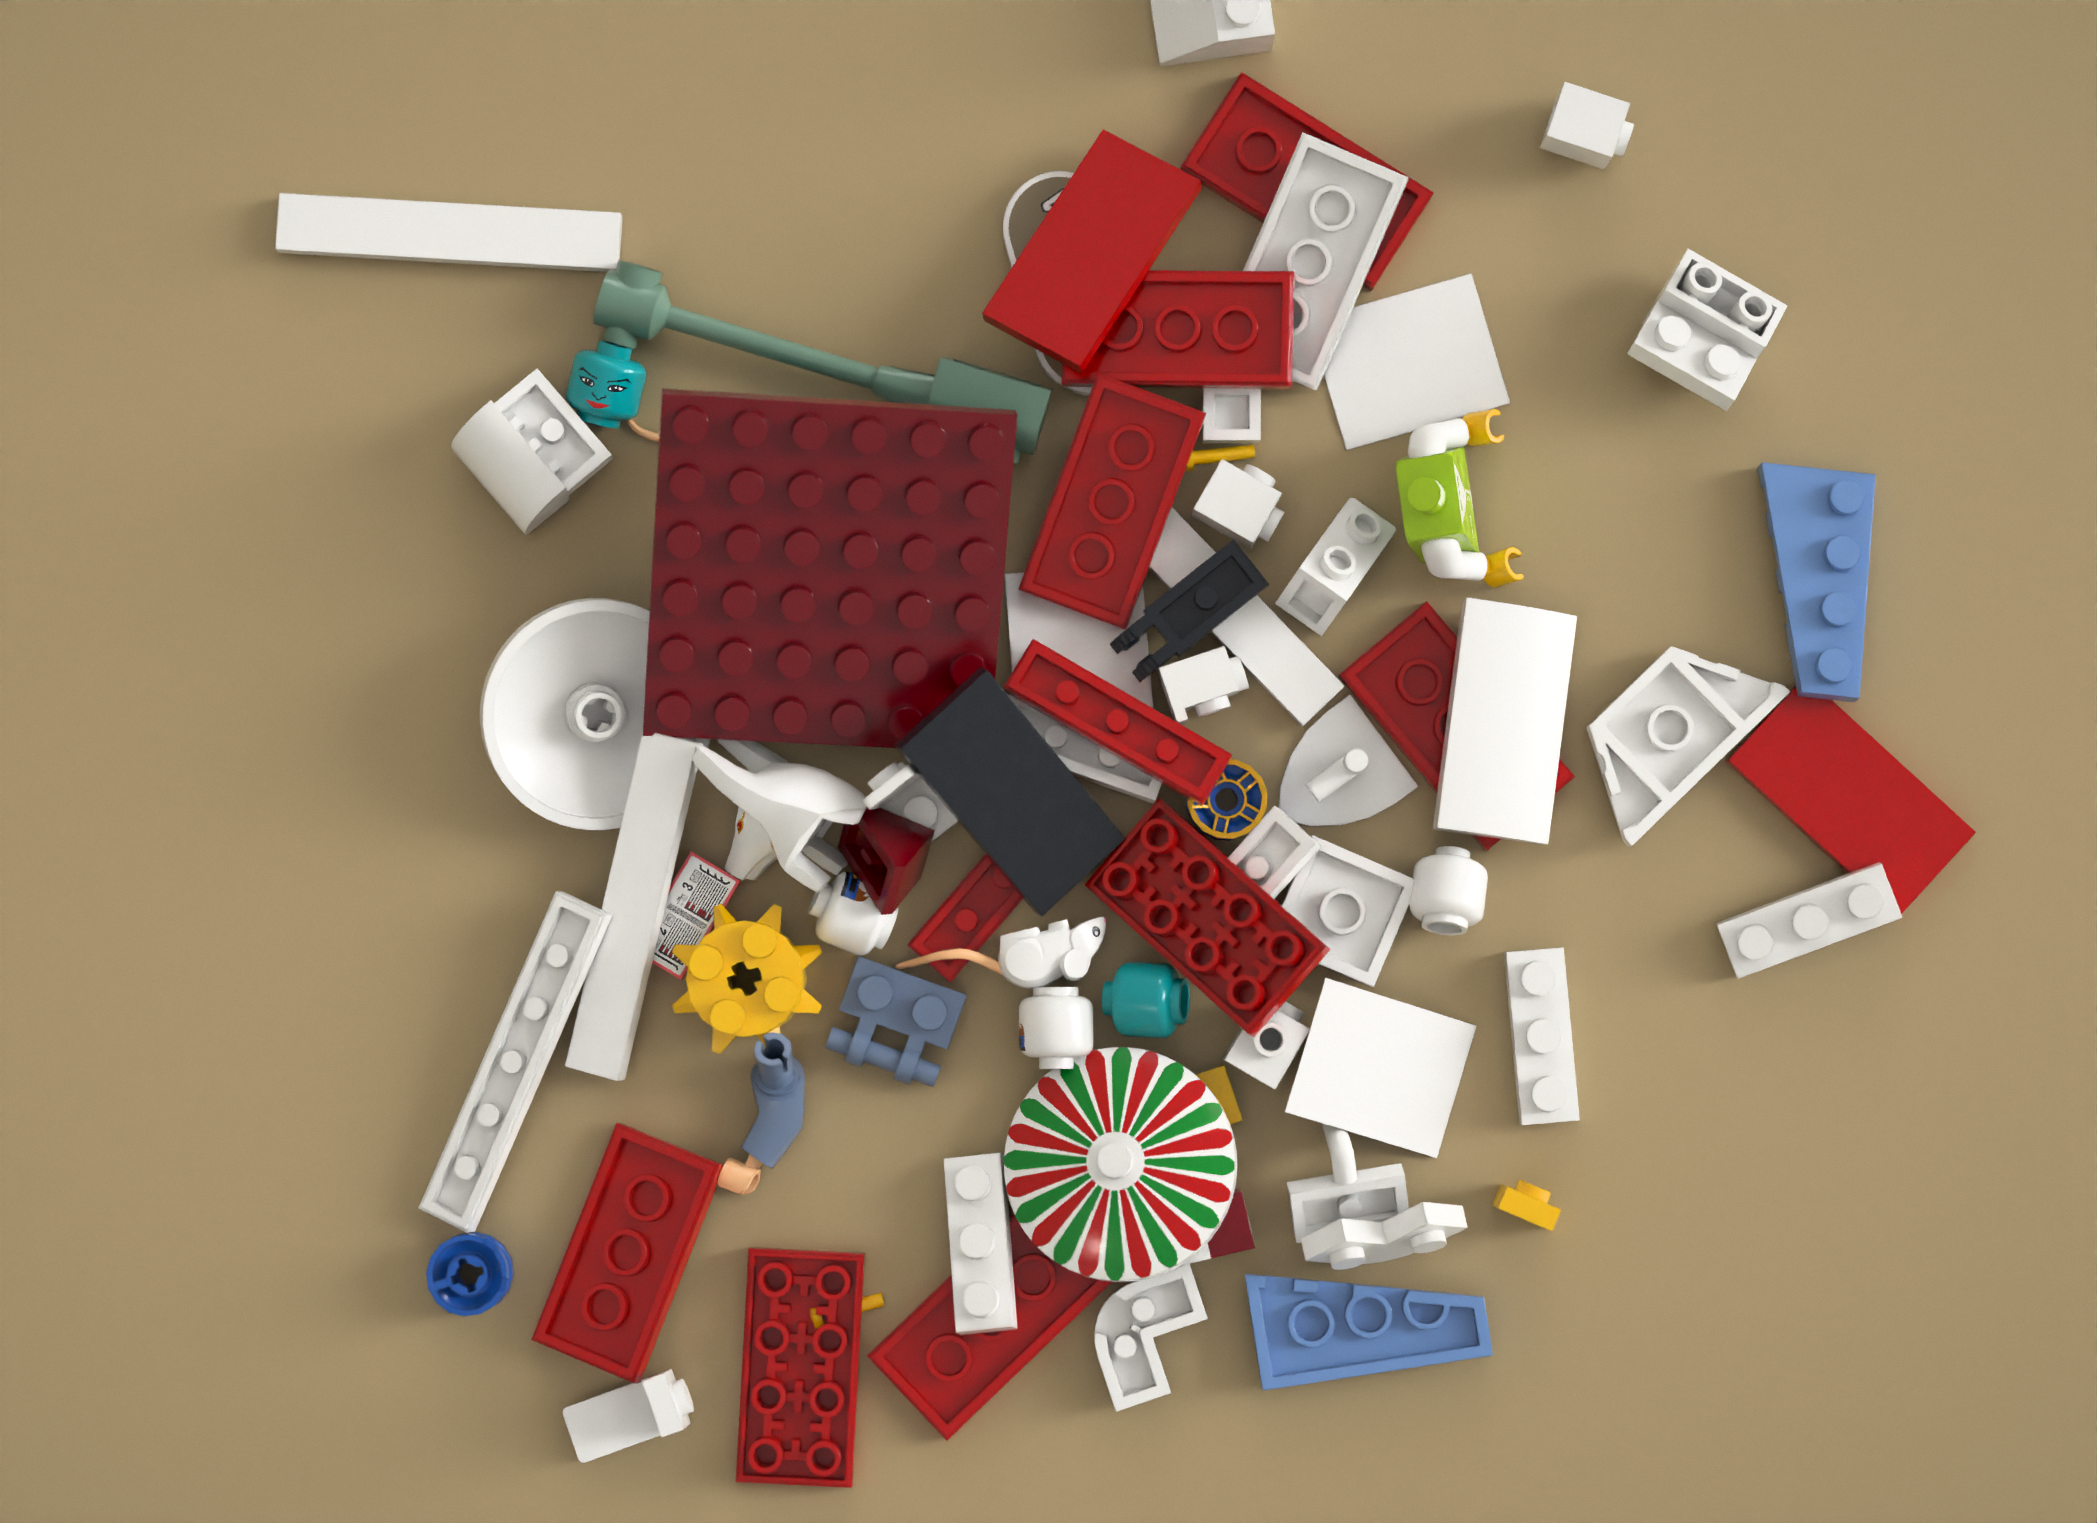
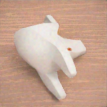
(781, 812)

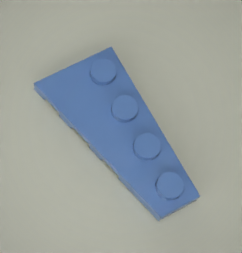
(1822, 559)
(1346, 1330)

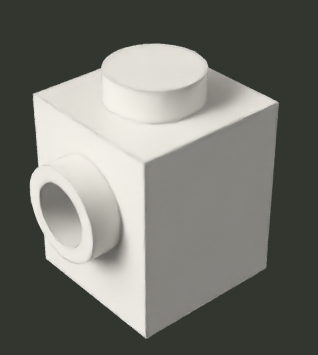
(1587, 126)
(1240, 504)
(1272, 1049)

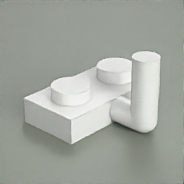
(1348, 1193)

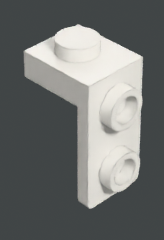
(628, 1415)

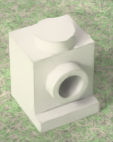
(1202, 683)

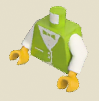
(1439, 501)

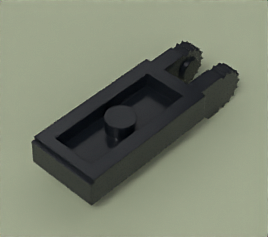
(1195, 606)

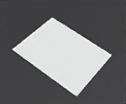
(1413, 363)
(1077, 639)
(1380, 1068)

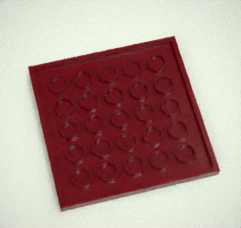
(822, 564)

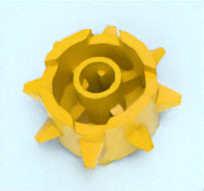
(759, 947)

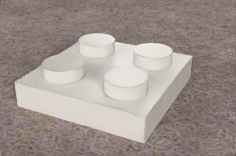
(1350, 908)

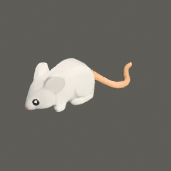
(1033, 956)

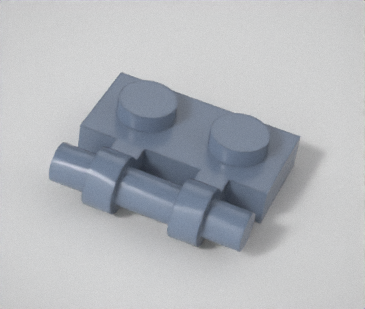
(901, 1004)

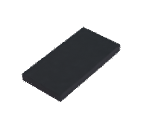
(1010, 791)

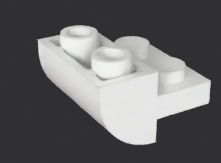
(1707, 329)
(530, 451)

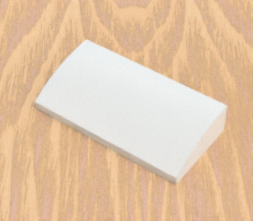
(1504, 721)

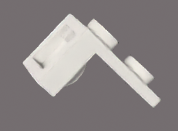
(1336, 566)
(907, 795)

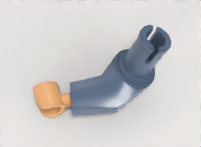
(780, 1103)

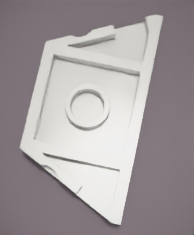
(1673, 732)

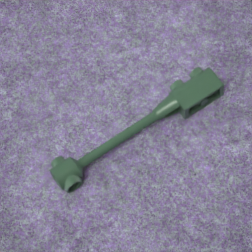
(638, 306)

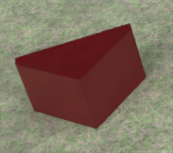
(886, 855)

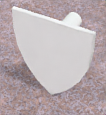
(1342, 771)

